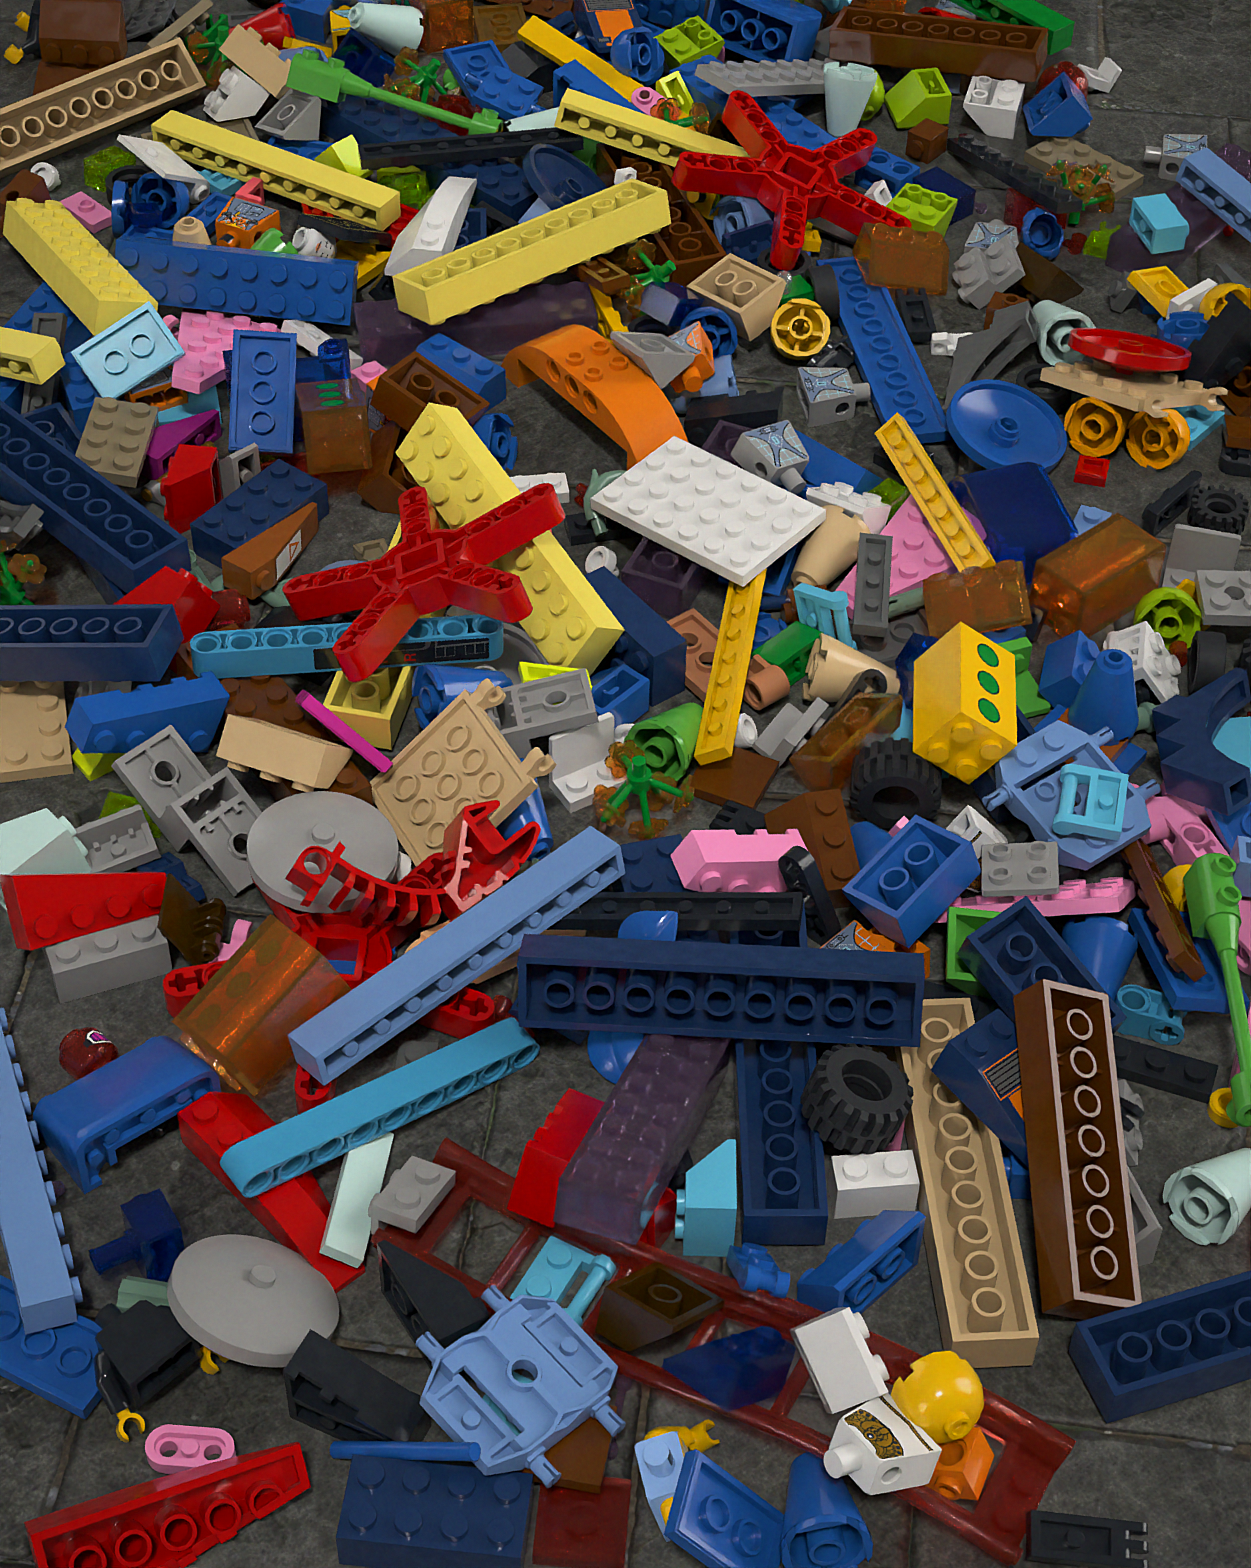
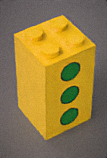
(964, 703)

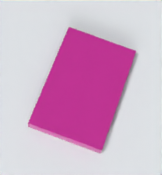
(343, 731)

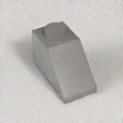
(239, 468)

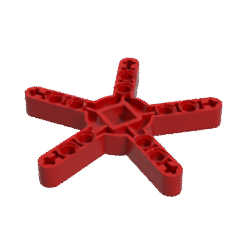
(786, 178)
(425, 575)
(351, 940)

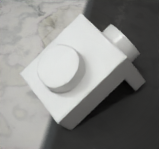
(1104, 77)

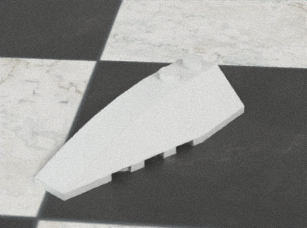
(434, 227)

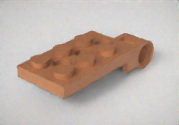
(763, 682)

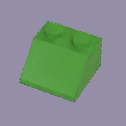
(960, 924)

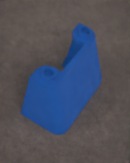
(120, 1103)

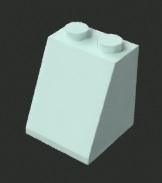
(40, 846)

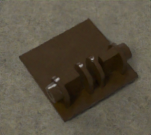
(191, 926)

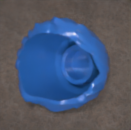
(1042, 233)

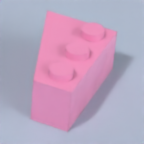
(732, 861)

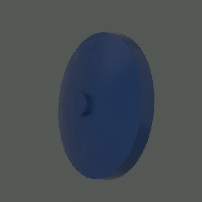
(559, 176)

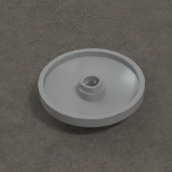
(322, 821)
(250, 1298)

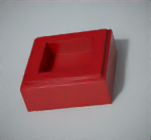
(1091, 471)

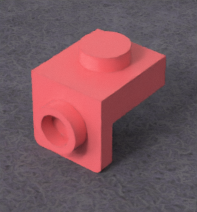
(252, 191)

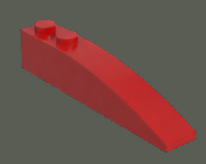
(291, 1211)
(171, 1516)

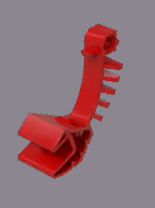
(473, 867)

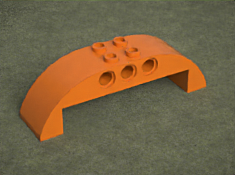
(600, 385)

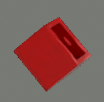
(191, 485)

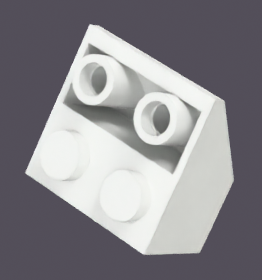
(235, 97)
(995, 105)
(865, 506)
(840, 1359)

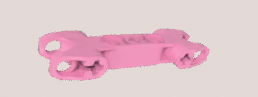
(1186, 836)

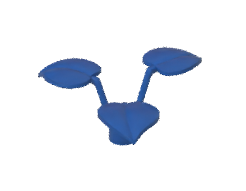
(613, 1050)

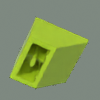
(689, 42)
(919, 97)
(924, 208)

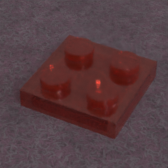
(582, 1526)

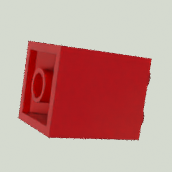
(189, 598)

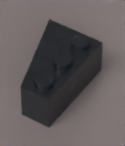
(1223, 347)
(747, 410)
(348, 1397)

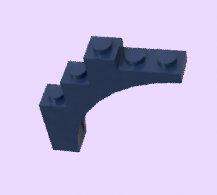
(1186, 749)

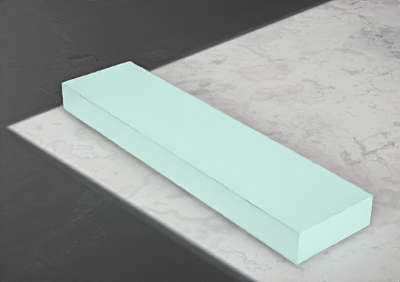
(358, 1182)

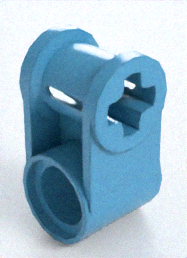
(1149, 1014)

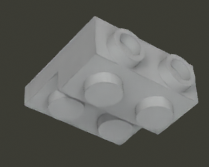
(987, 271)

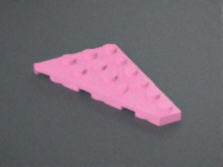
(203, 338)
(915, 552)
(1073, 898)

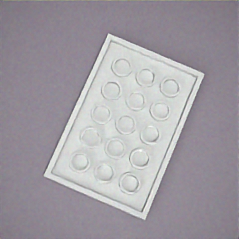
(708, 510)

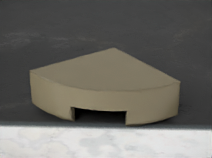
(370, 550)

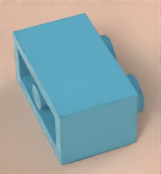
(1158, 223)

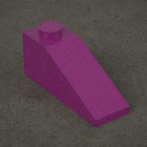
(187, 431)

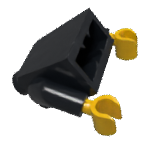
(29, 24)
(140, 1356)

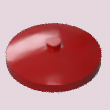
(1129, 350)

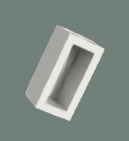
(872, 1183)

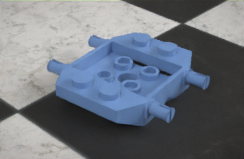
(1041, 801)
(567, 1387)

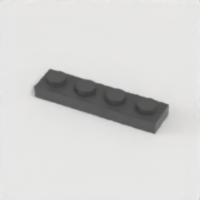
(36, 395)
(872, 585)

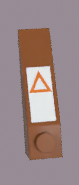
(268, 556)

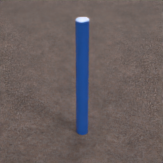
(407, 1450)

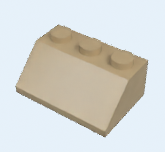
(258, 60)
(741, 291)
(281, 753)

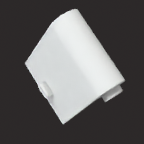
(168, 165)

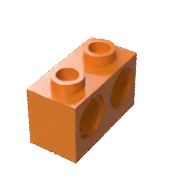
(962, 1467)

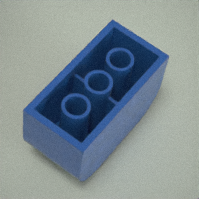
(766, 28)

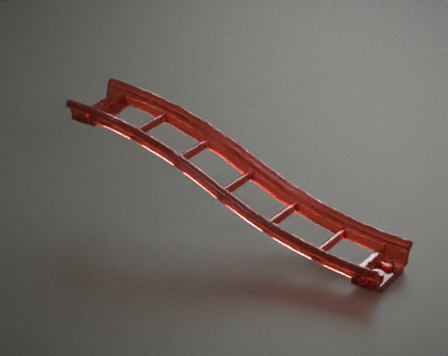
(1015, 1484)

